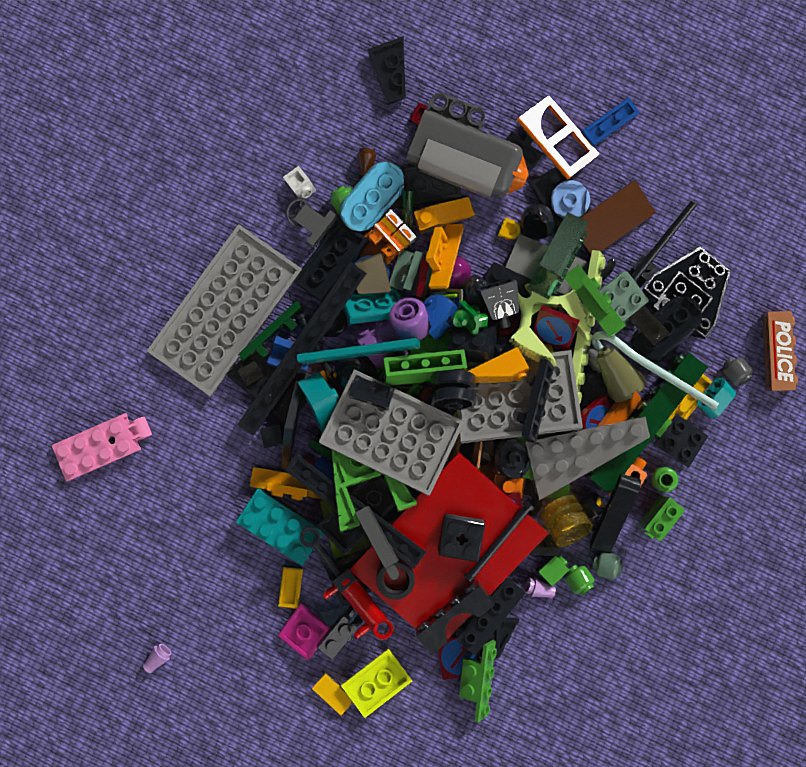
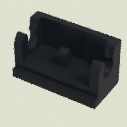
(371, 393)

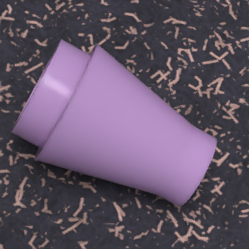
(538, 588)
(158, 656)

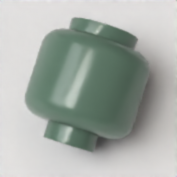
(608, 565)

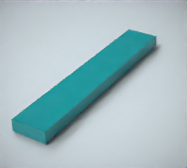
(359, 351)

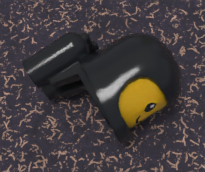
(592, 506)

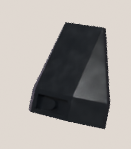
(692, 276)

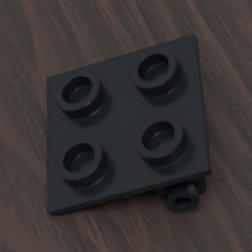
(682, 440)

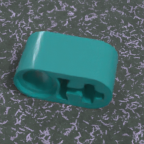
(720, 392)

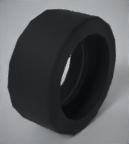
(396, 594)

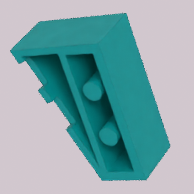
(320, 397)

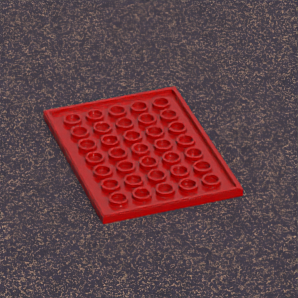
(460, 492)

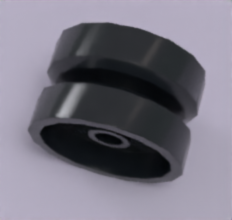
(453, 390)

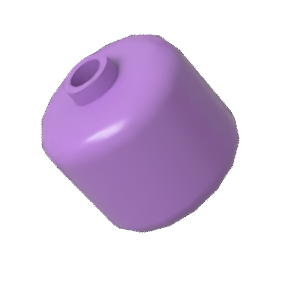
(409, 319)

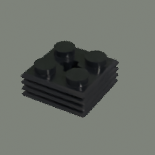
(453, 527)

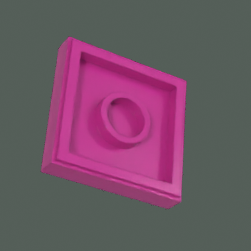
(304, 631)

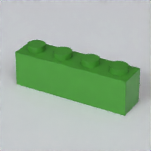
(420, 367)

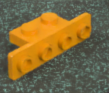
(443, 254)
(280, 483)

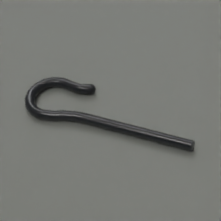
(656, 249)

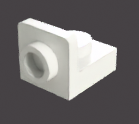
(299, 183)

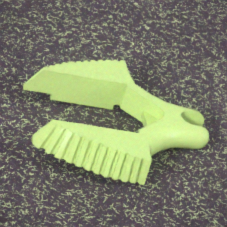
(526, 339)

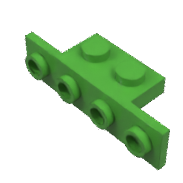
(595, 302)
(477, 680)

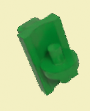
(469, 317)

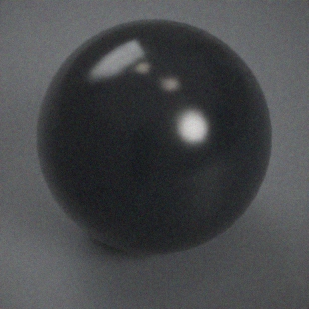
(345, 368)

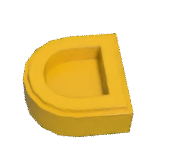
(509, 230)

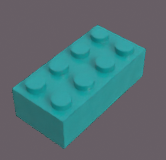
(277, 525)

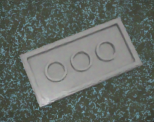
(528, 255)

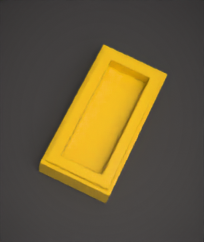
(290, 587)
(332, 693)

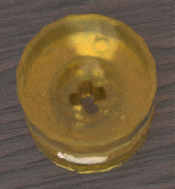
(566, 520)

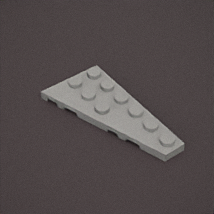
(570, 455)

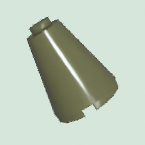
(619, 374)

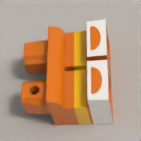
(385, 231)

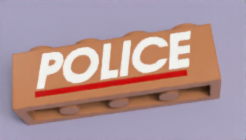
(779, 351)

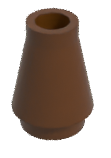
(366, 159)

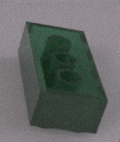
(559, 256)

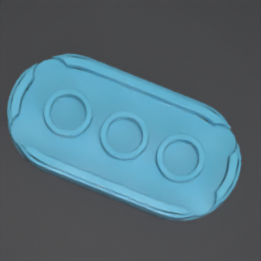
(372, 196)

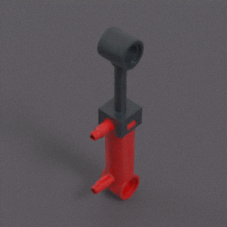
(351, 589)

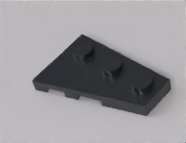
(390, 69)

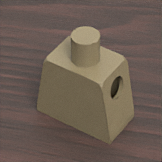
(376, 279)

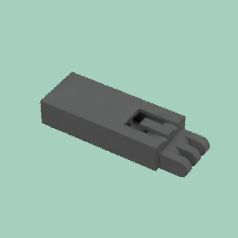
(378, 541)

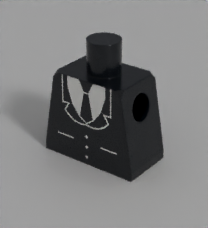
(499, 300)

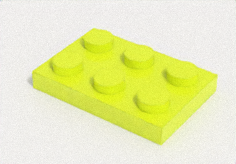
(376, 683)

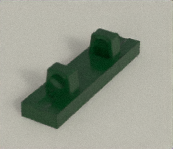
(284, 319)

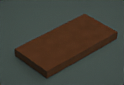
(616, 217)

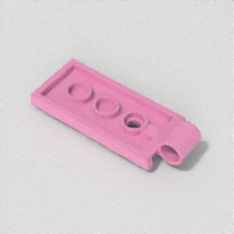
(92, 447)

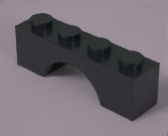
(473, 600)

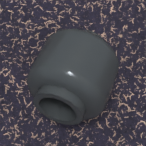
(737, 371)

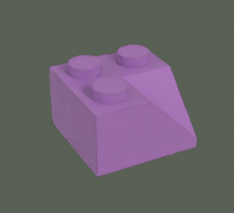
(374, 333)

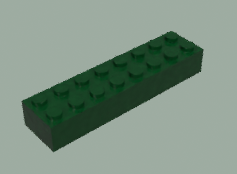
(656, 408)

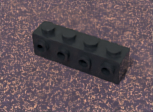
(481, 628)

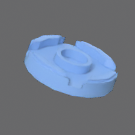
(570, 197)

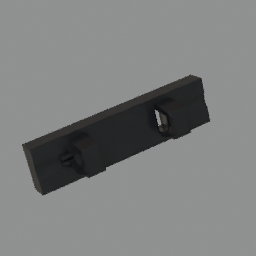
(534, 414)

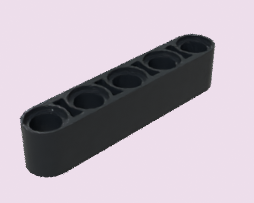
(615, 513)

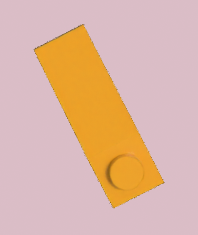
(443, 214)
(502, 369)

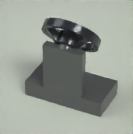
(310, 220)

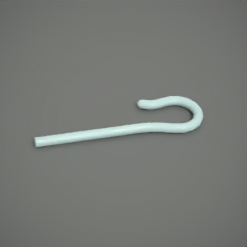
(652, 367)

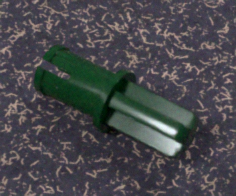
(408, 208)

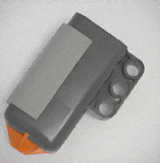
(462, 154)

